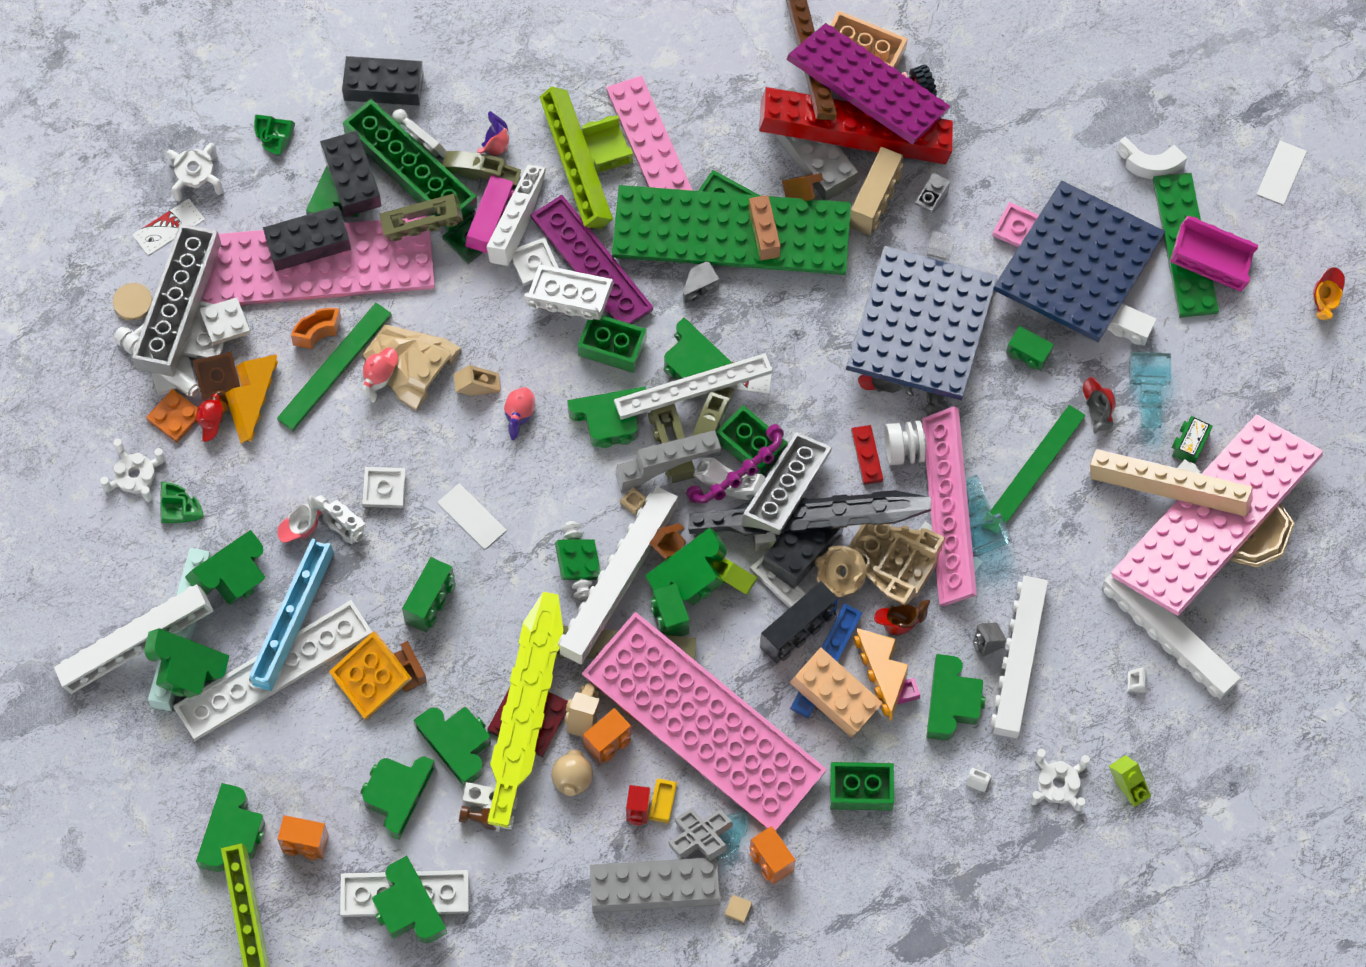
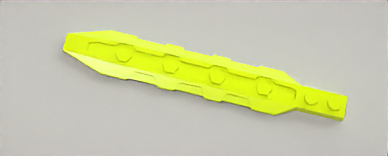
(525, 704)

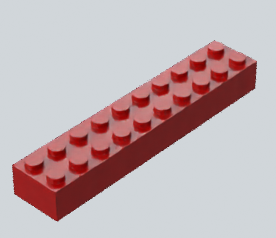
(794, 116)

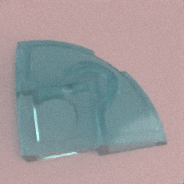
(734, 835)

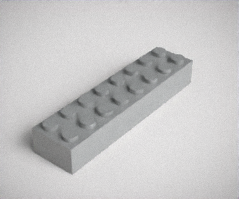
(176, 300)

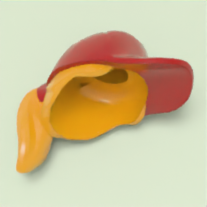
(1328, 292)

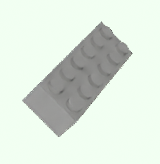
(822, 158)
(654, 885)

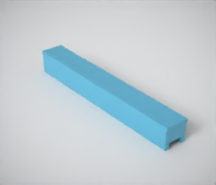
(291, 615)

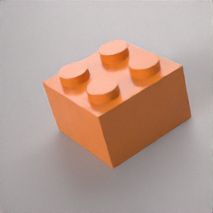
(607, 736)
(303, 837)
(771, 855)

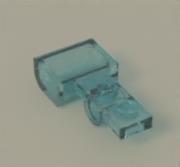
(1150, 372)
(986, 530)

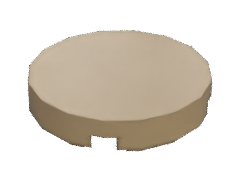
(132, 301)

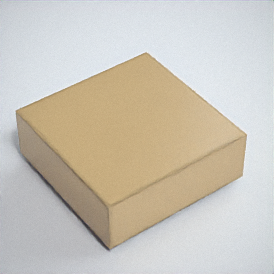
(633, 500)
(738, 908)

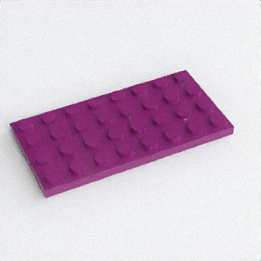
(868, 83)

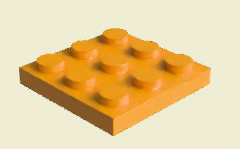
(370, 675)

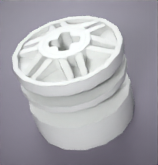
(906, 442)

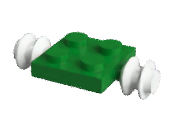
(577, 559)

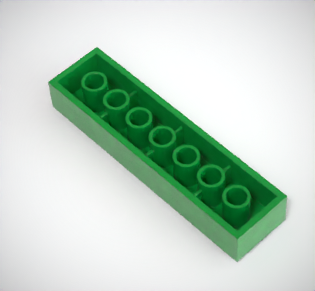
(406, 159)

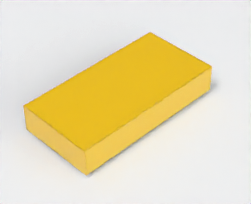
(662, 800)

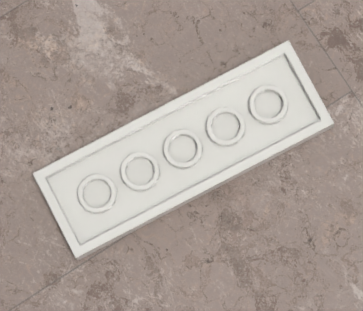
(445, 888)

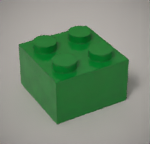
(670, 611)

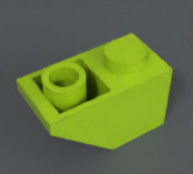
(735, 576)
(1130, 780)

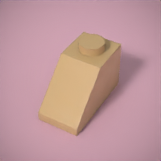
(476, 381)

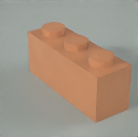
(764, 227)

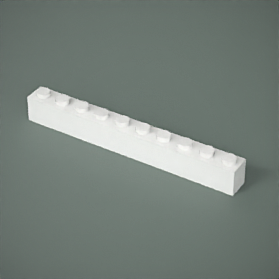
(618, 576)

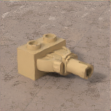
(582, 710)

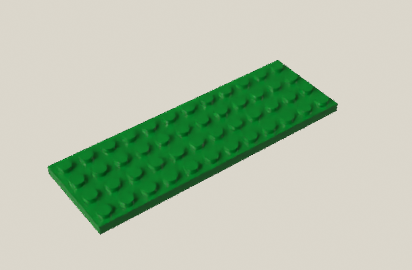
(719, 230)

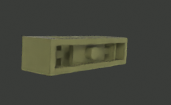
(395, 227)
(681, 472)

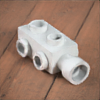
(345, 521)

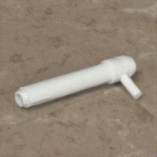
(128, 339)

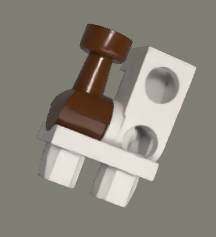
(481, 797)

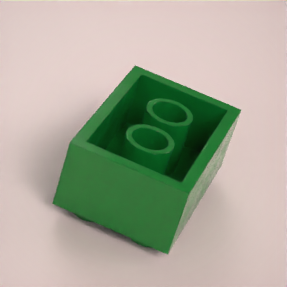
(612, 343)
(744, 437)
(429, 595)
(861, 786)

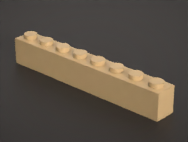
(1171, 482)

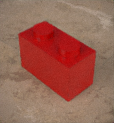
(638, 805)

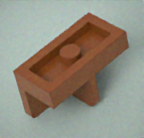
(801, 186)
(668, 540)
(411, 665)

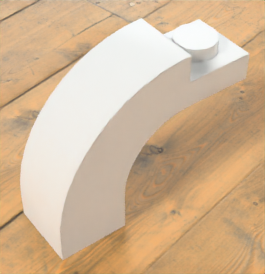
(1151, 165)
(713, 472)

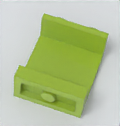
(607, 144)

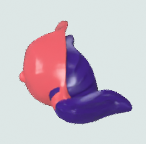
(496, 136)
(519, 409)

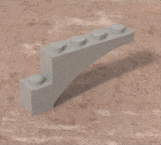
(662, 457)

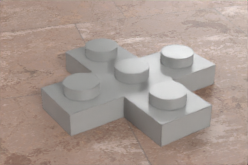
(700, 834)

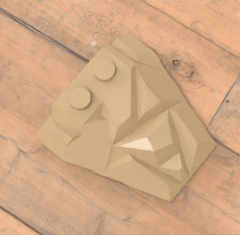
(418, 363)
(898, 558)

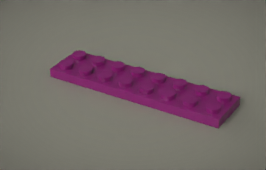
(589, 256)

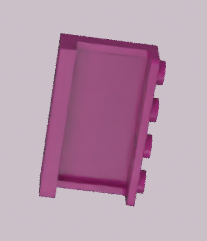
(1213, 253)

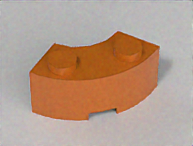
(315, 327)

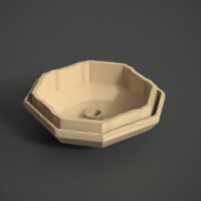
(1267, 541)

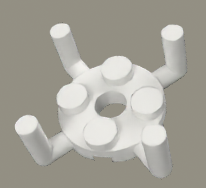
(194, 178)
(129, 463)
(1062, 771)

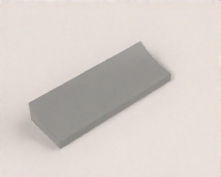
(786, 484)

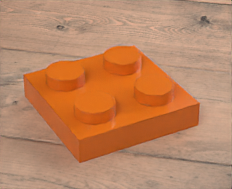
(173, 415)

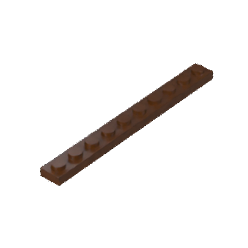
(803, 28)

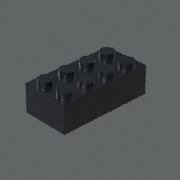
(382, 80)
(351, 173)
(307, 238)
(796, 553)
(799, 622)

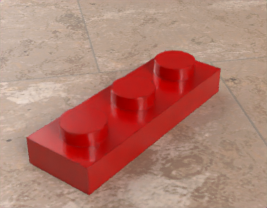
(867, 454)

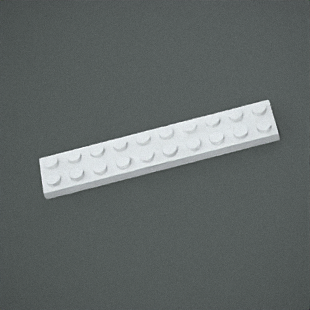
(234, 691)

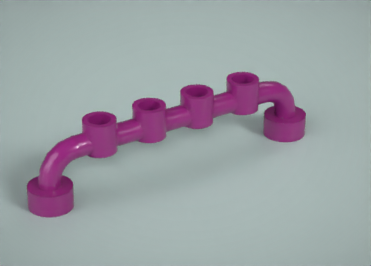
(748, 467)

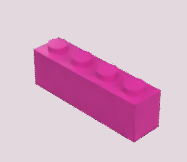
(489, 213)

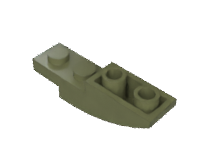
(479, 165)
(713, 411)

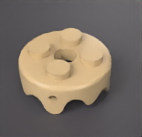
(829, 570)

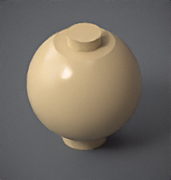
(572, 773)

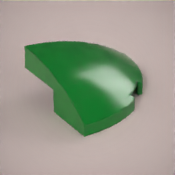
(273, 133)
(177, 505)

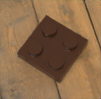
(216, 374)

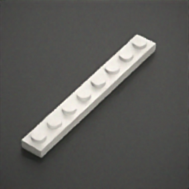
(693, 386)

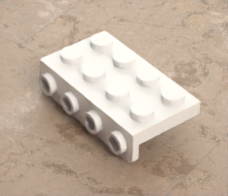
(569, 292)

